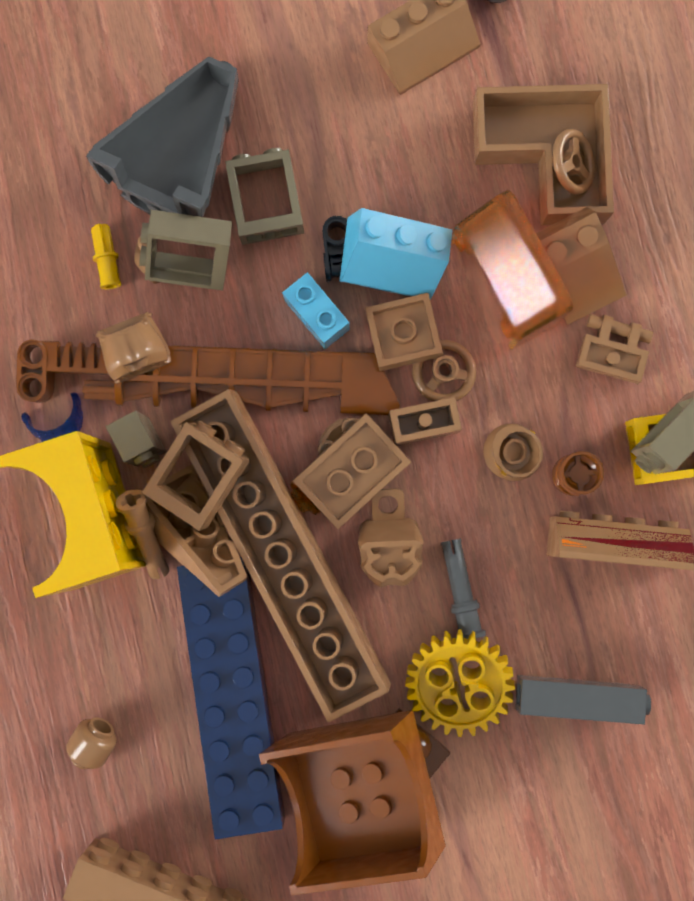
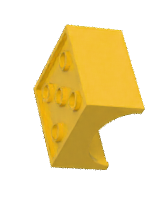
(87, 485)

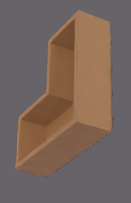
(522, 126)

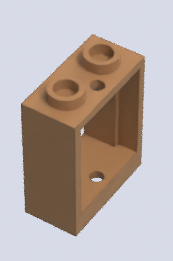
(177, 503)

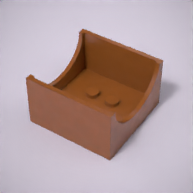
(359, 803)

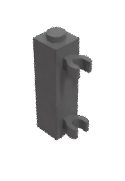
(582, 699)

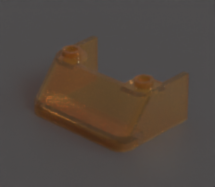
(515, 268)

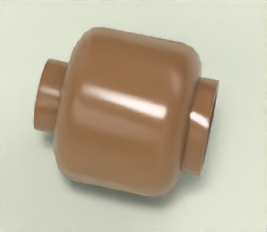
(91, 743)

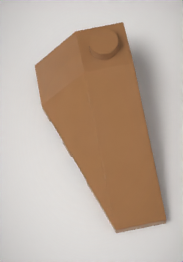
(203, 552)

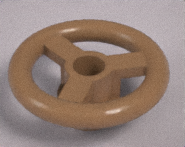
(570, 162)
(455, 373)

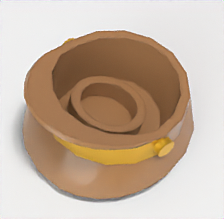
(513, 452)

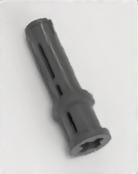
(464, 606)

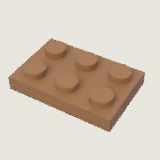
(351, 471)

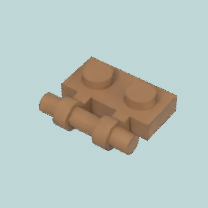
(610, 357)

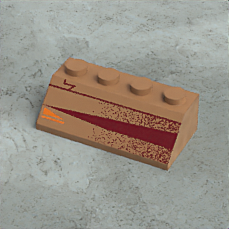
(620, 542)

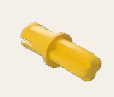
(105, 257)

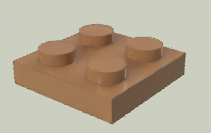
(404, 332)

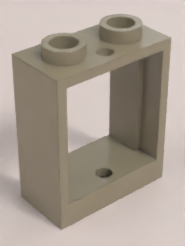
(271, 227)
(181, 268)
(669, 440)

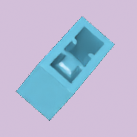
(316, 310)

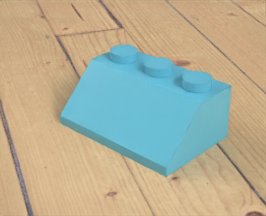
(394, 253)

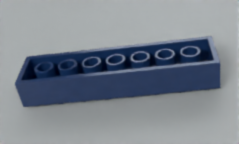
(231, 707)

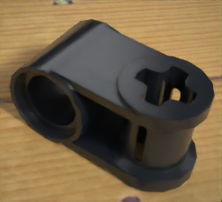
(333, 248)

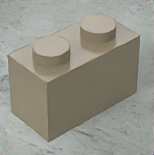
(136, 440)

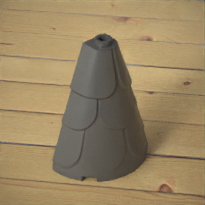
(173, 144)

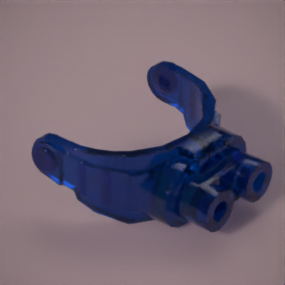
(72, 424)

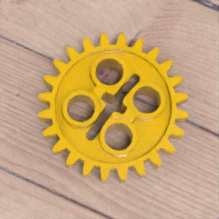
(489, 677)

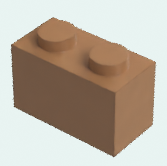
(424, 421)

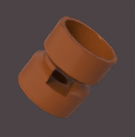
(578, 473)

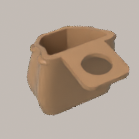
(133, 348)
(390, 543)

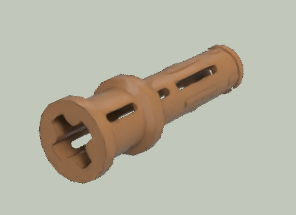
(140, 524)

